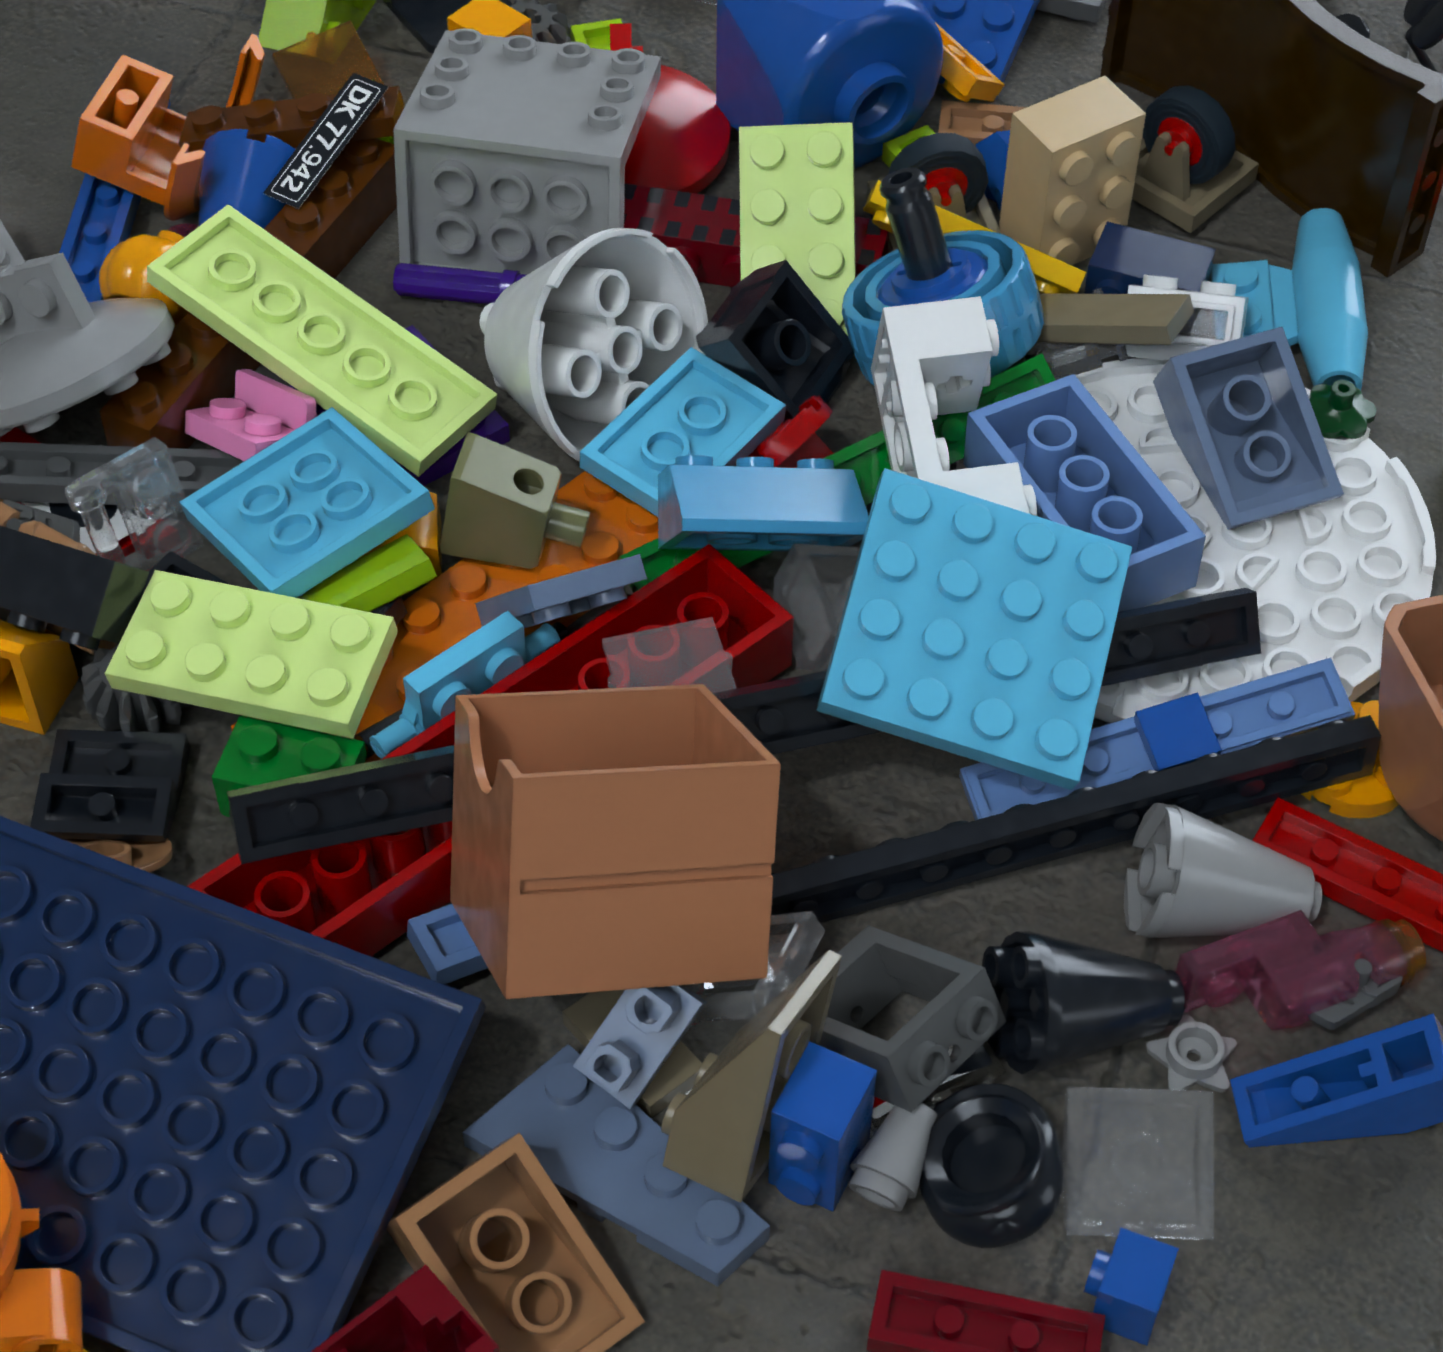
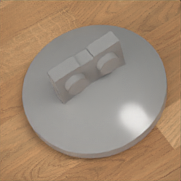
(66, 348)

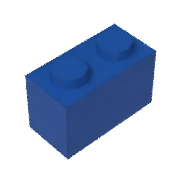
(820, 1126)

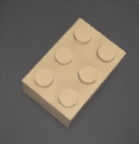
(1071, 169)

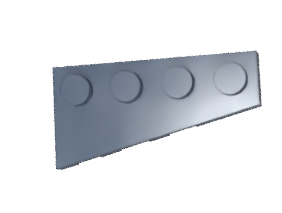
(614, 1169)

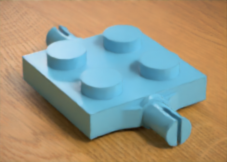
(462, 670)

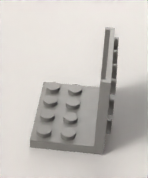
(515, 149)

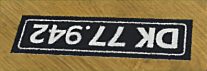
(325, 140)

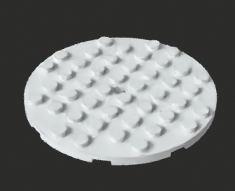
(1317, 571)

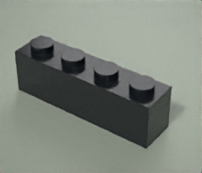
(66, 588)

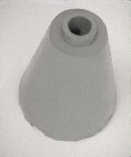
(1209, 879)

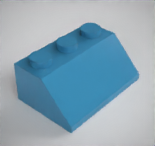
(758, 505)

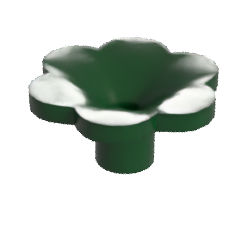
(1341, 409)

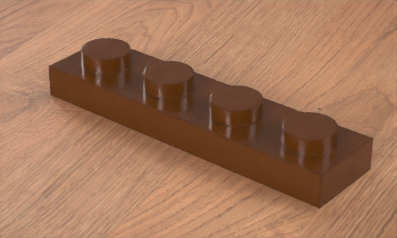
(286, 119)

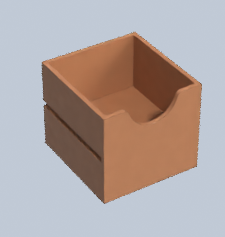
(612, 839)

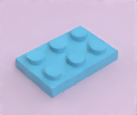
(686, 411)

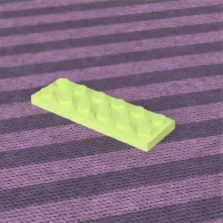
(322, 338)

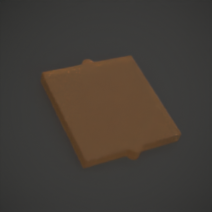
(324, 61)

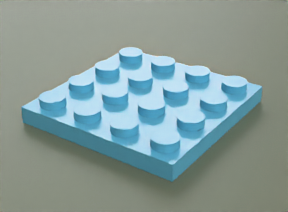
(976, 629)

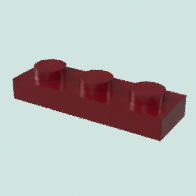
(949, 1317)

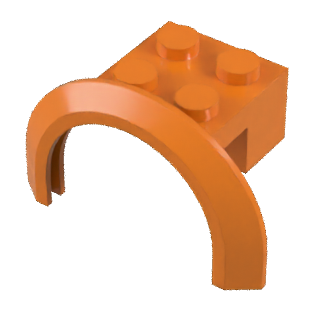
(134, 138)

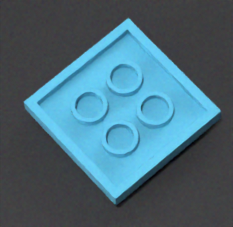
(307, 506)

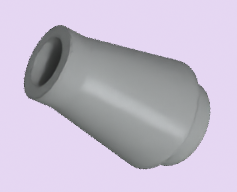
(893, 1158)

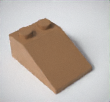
(516, 1256)

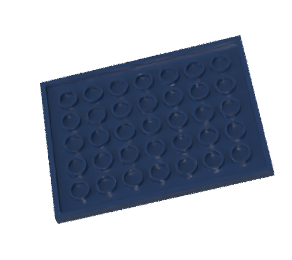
(205, 1101)

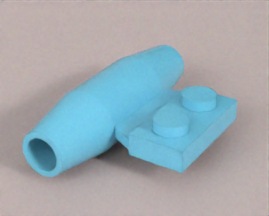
(1314, 302)

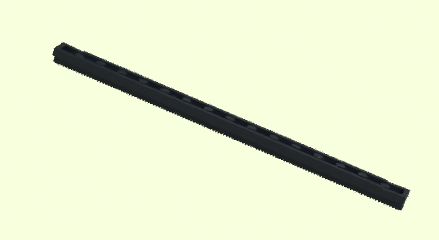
(781, 714)

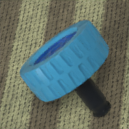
(942, 268)

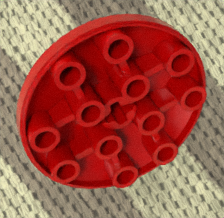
(682, 133)

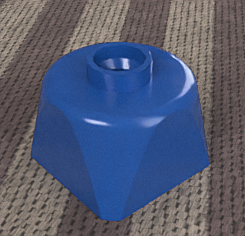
(828, 65)

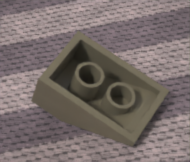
(724, 1122)

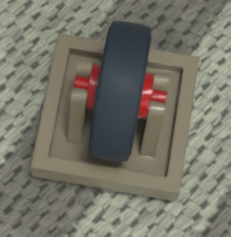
(1189, 158)
(953, 174)

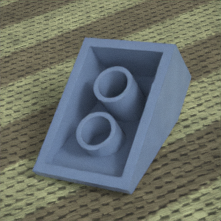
(1248, 428)

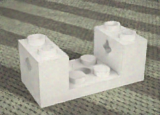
(933, 364)

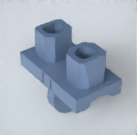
(638, 1039)

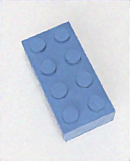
(1091, 481)

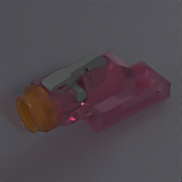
(1302, 975)

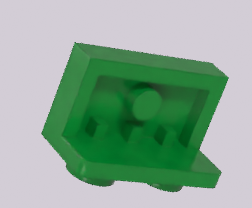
(274, 751)

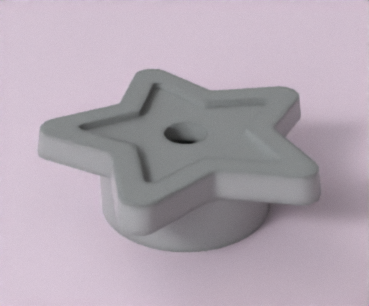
(1198, 1039)

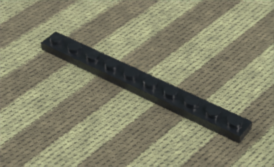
(1075, 823)

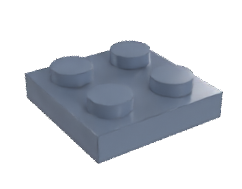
(565, 593)

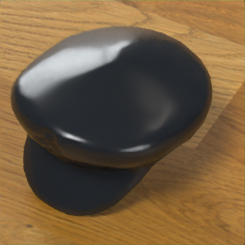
(991, 1166)

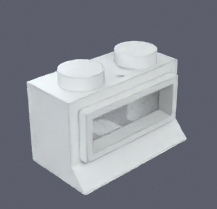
(1216, 317)

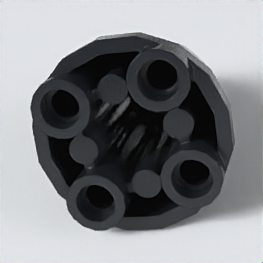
(1074, 1000)

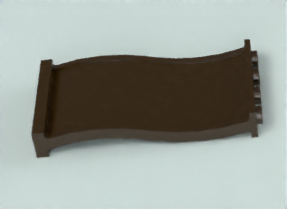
(1307, 101)

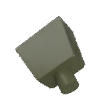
(506, 506)

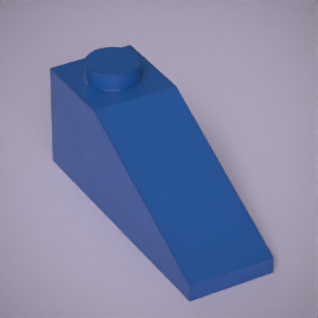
(1348, 1090)

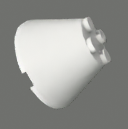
(592, 331)

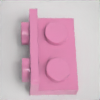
(254, 419)

